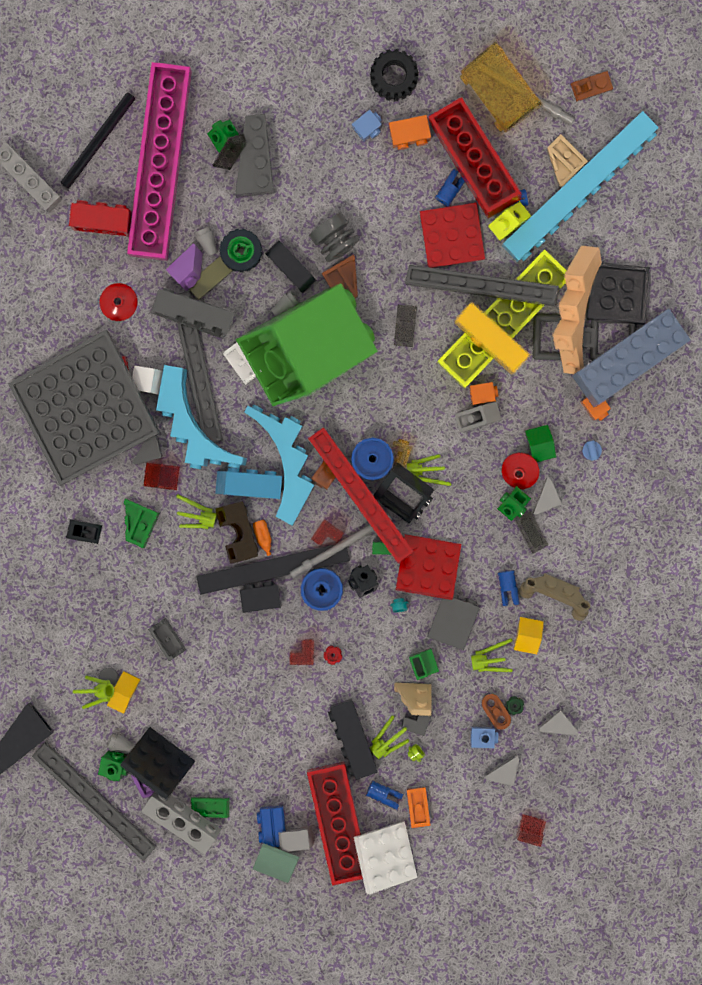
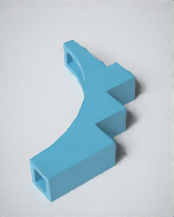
(174, 401)
(293, 459)

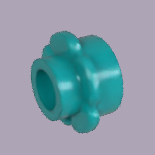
(399, 605)

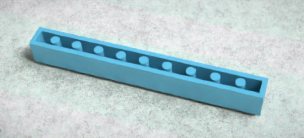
(580, 186)

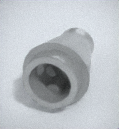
(206, 240)
(286, 302)
(119, 744)

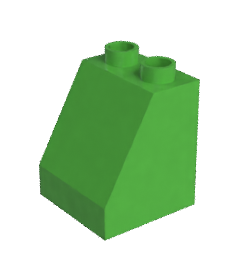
(308, 345)

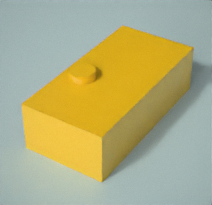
(491, 338)

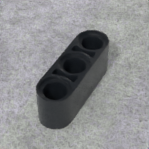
(290, 266)

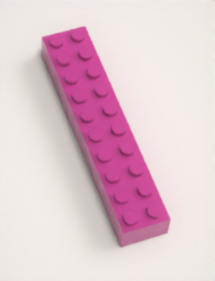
(159, 161)

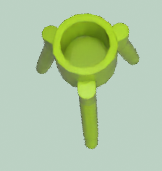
(417, 469)
(206, 518)
(481, 662)
(103, 691)
(381, 748)

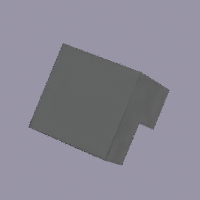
(416, 725)

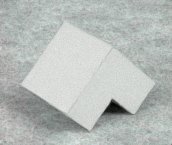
(147, 379)

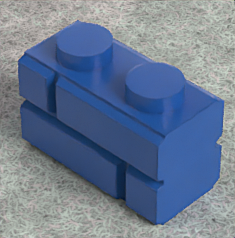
(272, 822)

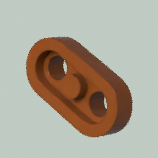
(495, 711)

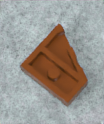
(343, 273)

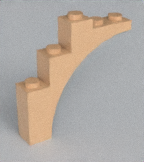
(573, 305)

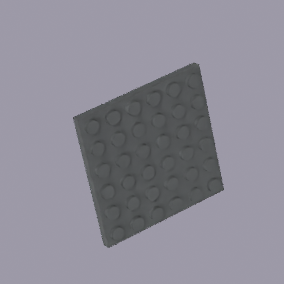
(84, 407)

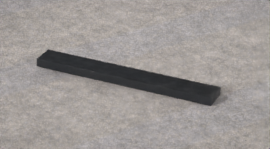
(264, 570)

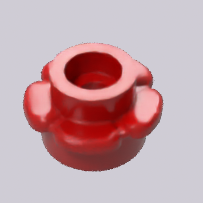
(333, 660)

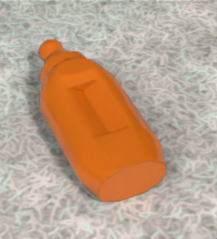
(263, 535)

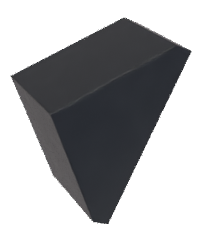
(83, 531)

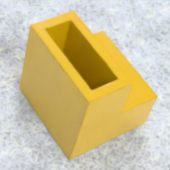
(528, 635)

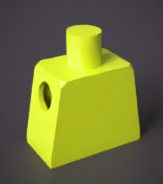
(508, 222)

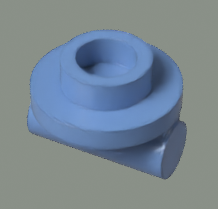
(592, 450)

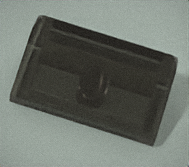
(230, 152)
(531, 532)

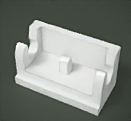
(239, 363)

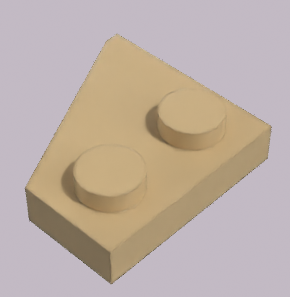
(565, 160)
(415, 697)

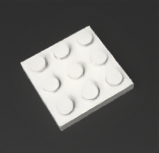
(385, 857)

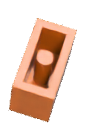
(409, 132)

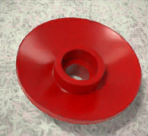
(128, 302)
(524, 463)

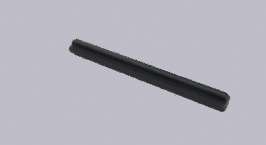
(97, 140)

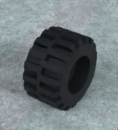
(394, 91)

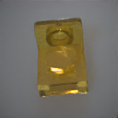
(402, 457)

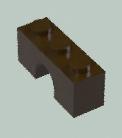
(236, 517)

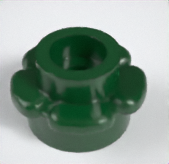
(514, 710)

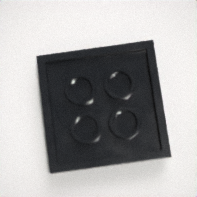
(619, 294)
(157, 763)

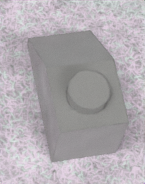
(478, 417)

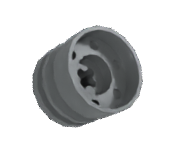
(334, 237)

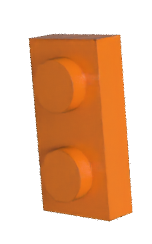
(418, 807)

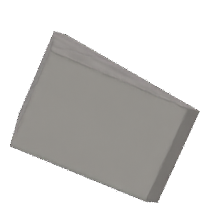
(547, 498)
(558, 724)
(505, 772)
(296, 839)

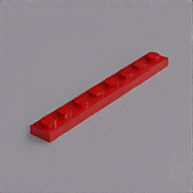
(361, 495)

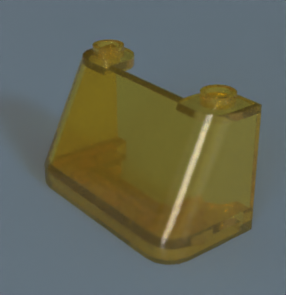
(500, 87)

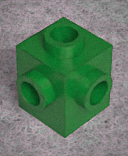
(221, 132)
(510, 506)
(111, 767)

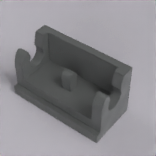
(167, 639)

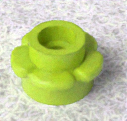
(416, 753)

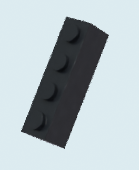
(353, 739)

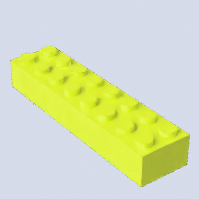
(467, 360)

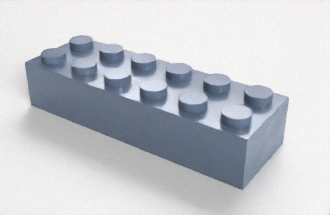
(631, 358)

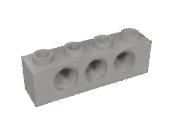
(28, 178)
(182, 821)

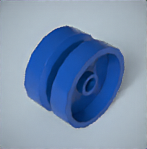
(383, 455)
(316, 599)

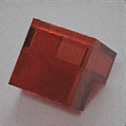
(161, 476)
(327, 529)
(303, 657)
(531, 830)

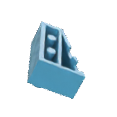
(249, 483)

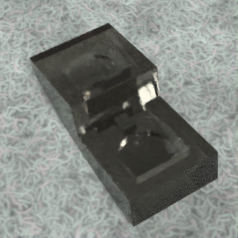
(405, 325)

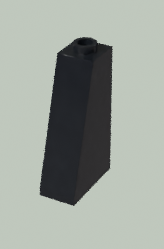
(23, 736)

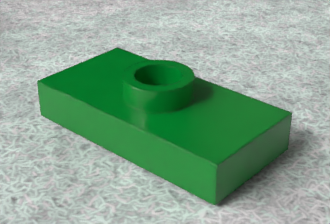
(211, 806)

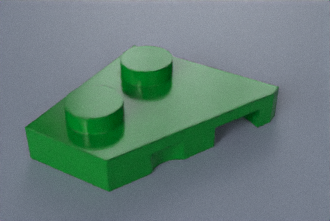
(139, 523)

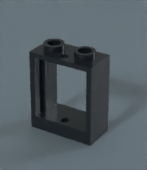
(394, 503)

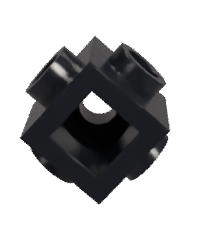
(363, 580)

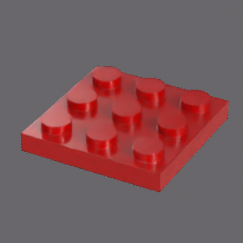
(452, 235)
(430, 568)

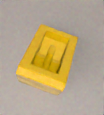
(123, 692)

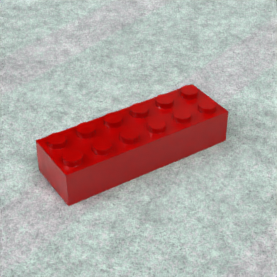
(474, 157)
(336, 821)

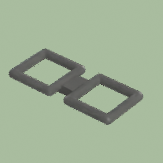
(590, 336)

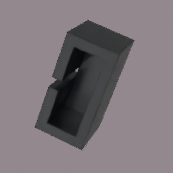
(260, 598)

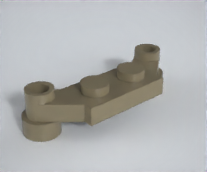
(559, 591)

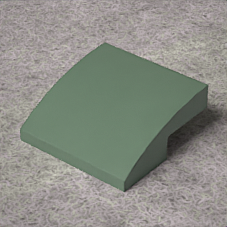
(275, 863)

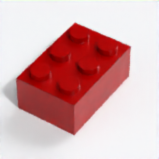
(100, 218)

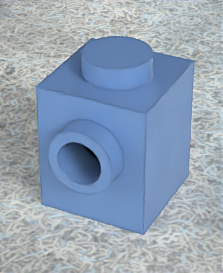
(368, 125)
(483, 737)

